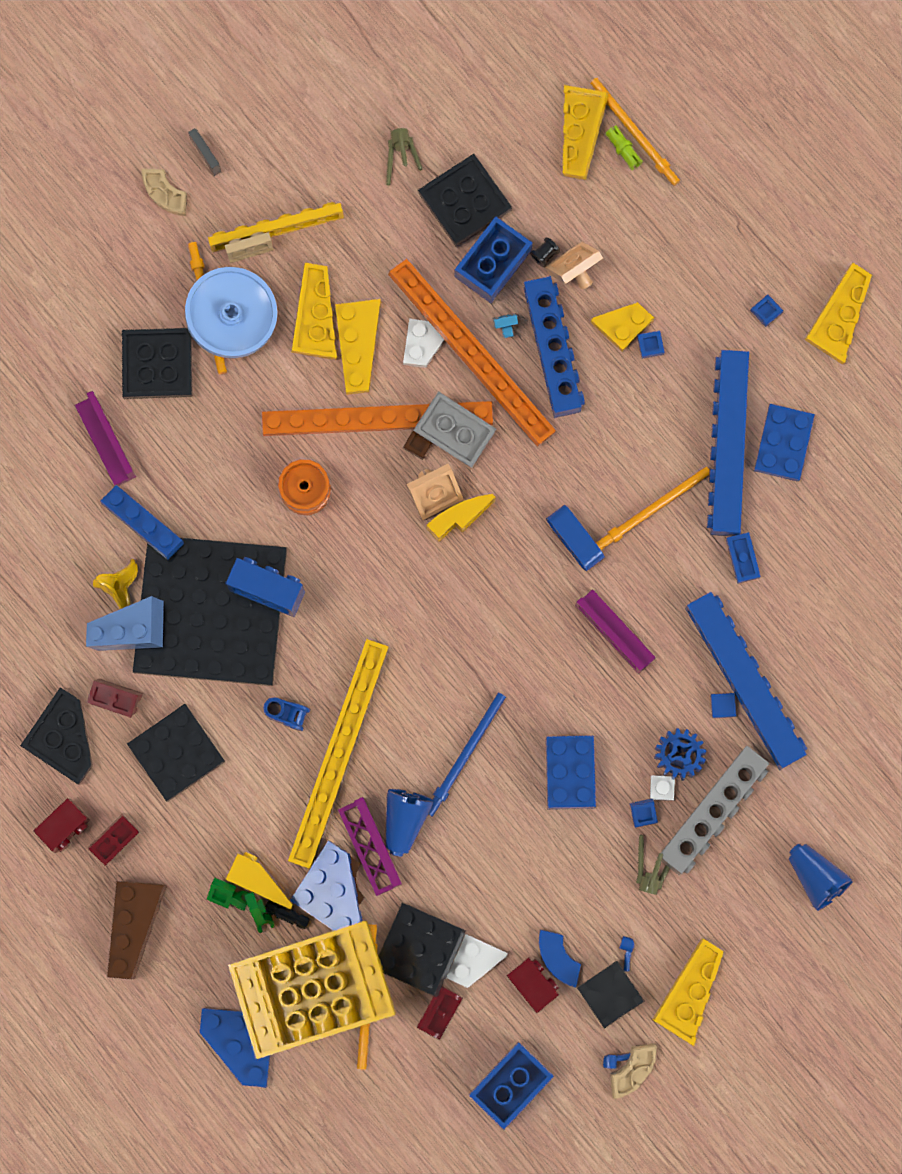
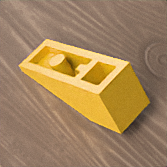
(253, 877)

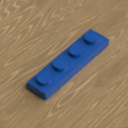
(142, 522)

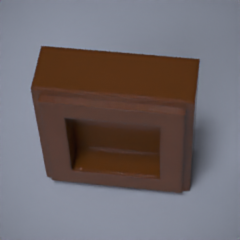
(417, 445)

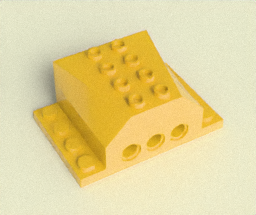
(312, 989)

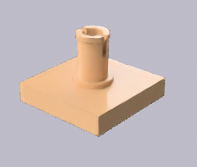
(574, 265)
(435, 491)

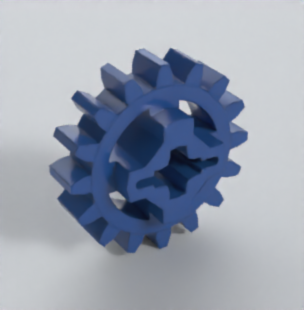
(685, 762)

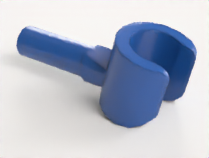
(627, 944)
(610, 1061)

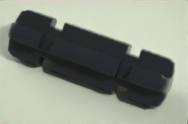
(287, 915)

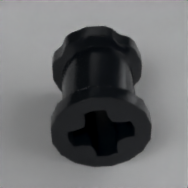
(545, 252)

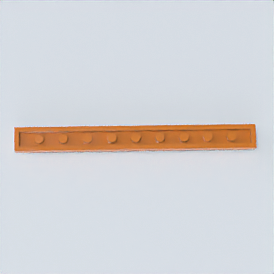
(472, 352)
(356, 419)

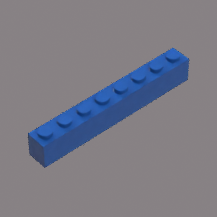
(729, 443)
(746, 681)

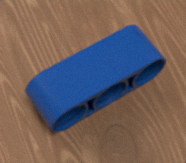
(575, 538)

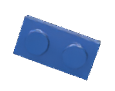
(743, 557)

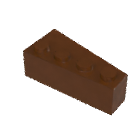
(131, 926)

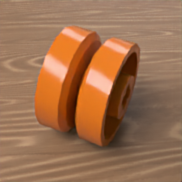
(296, 476)

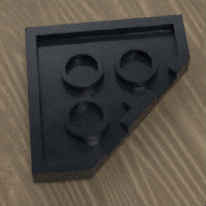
(61, 737)

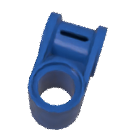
(287, 713)

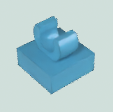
(505, 323)

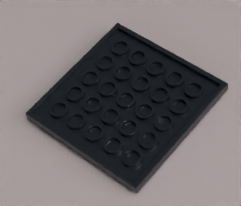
(206, 625)

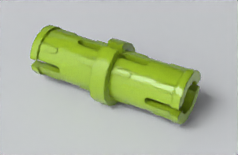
(624, 147)

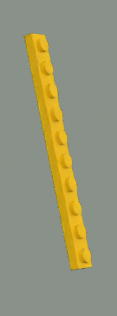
(338, 754)

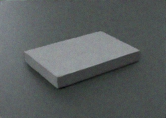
(455, 429)

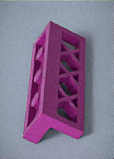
(105, 440)
(615, 631)
(378, 843)

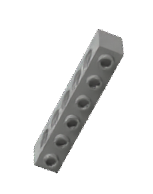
(746, 760)

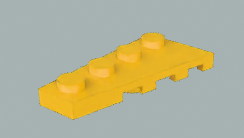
(581, 126)
(314, 315)
(835, 324)
(357, 339)
(687, 998)

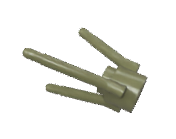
(400, 141)
(651, 881)

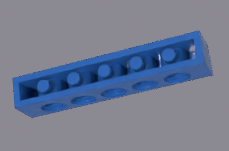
(534, 292)

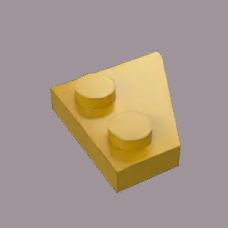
(623, 324)

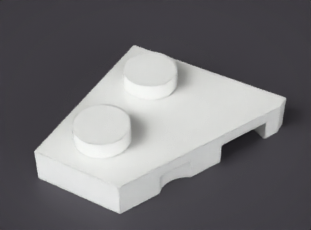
(421, 343)
(473, 961)

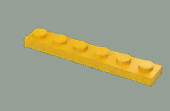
(284, 224)

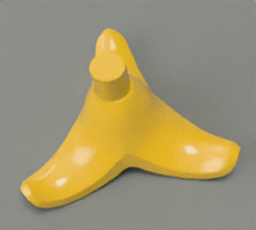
(117, 583)

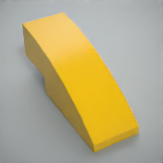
(459, 516)

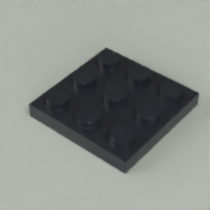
(464, 199)
(156, 363)
(176, 752)
(420, 949)

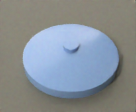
(230, 312)

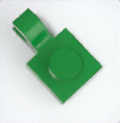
(224, 895)
(257, 911)

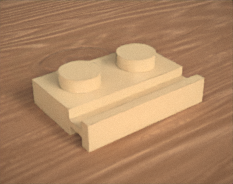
(243, 249)

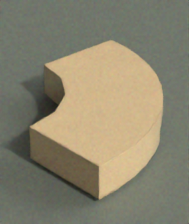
(163, 193)
(634, 1071)

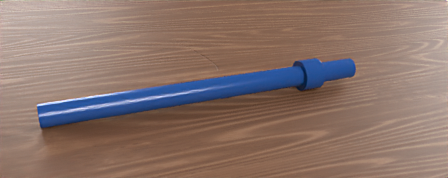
(442, 793)

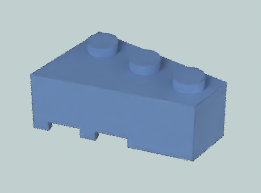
(128, 628)

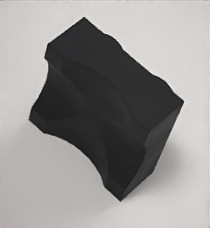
(610, 994)

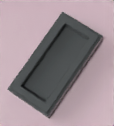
(204, 151)

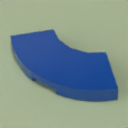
(556, 959)

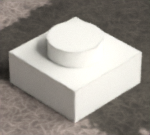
(662, 788)

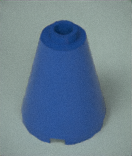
(404, 819)
(818, 876)

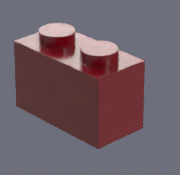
(62, 826)
(533, 985)

